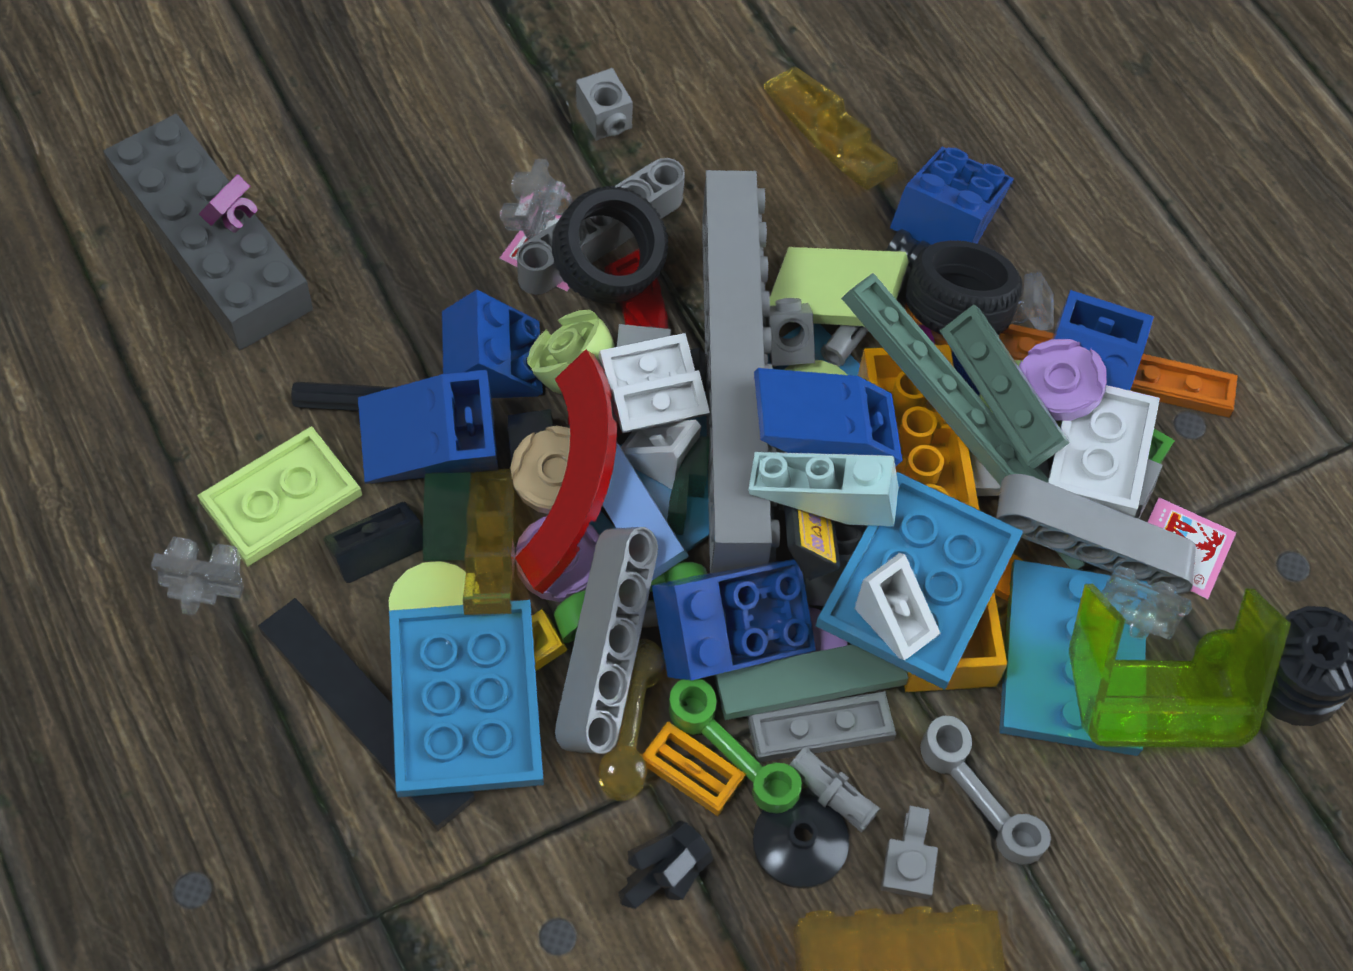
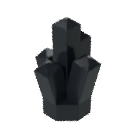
(665, 862)

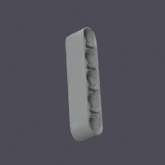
(658, 182)
(1095, 532)
(606, 640)

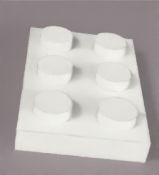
(1108, 450)

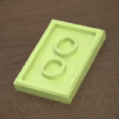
(826, 275)
(279, 495)

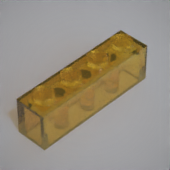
(900, 942)

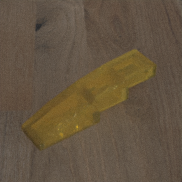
(829, 128)
(490, 543)

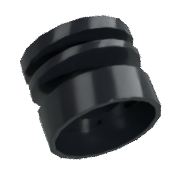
(1314, 667)

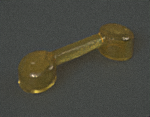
(624, 768)

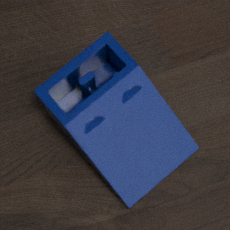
(951, 198)
(1110, 331)
(825, 414)
(428, 428)
(733, 619)

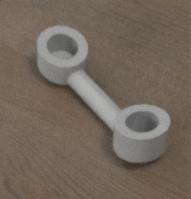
(944, 750)

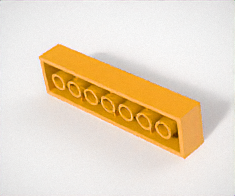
(943, 462)

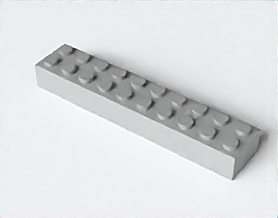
(735, 346)

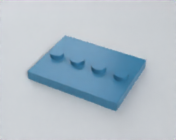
(956, 561)
(1038, 678)
(464, 700)

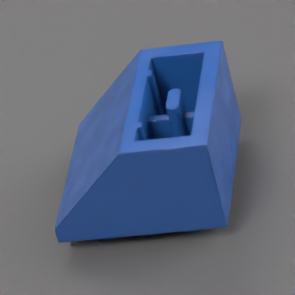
(494, 338)

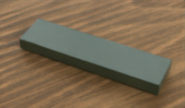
(1004, 387)
(804, 680)

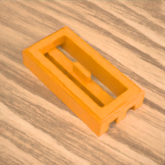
(684, 784)

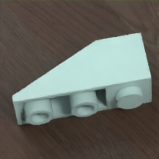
(829, 485)

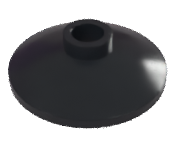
(799, 862)

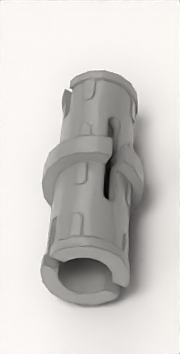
(834, 790)

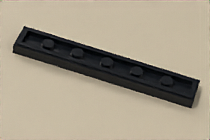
(349, 697)

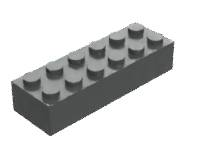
(237, 275)

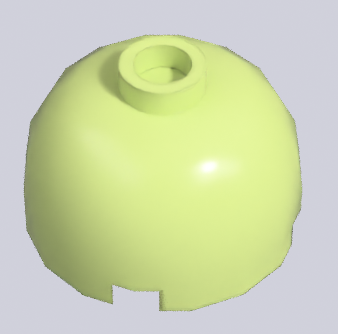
(557, 351)

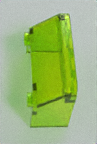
(1175, 703)

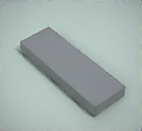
(822, 726)

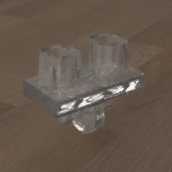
(539, 199)
(198, 580)
(1145, 606)

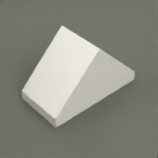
(661, 449)
(897, 608)

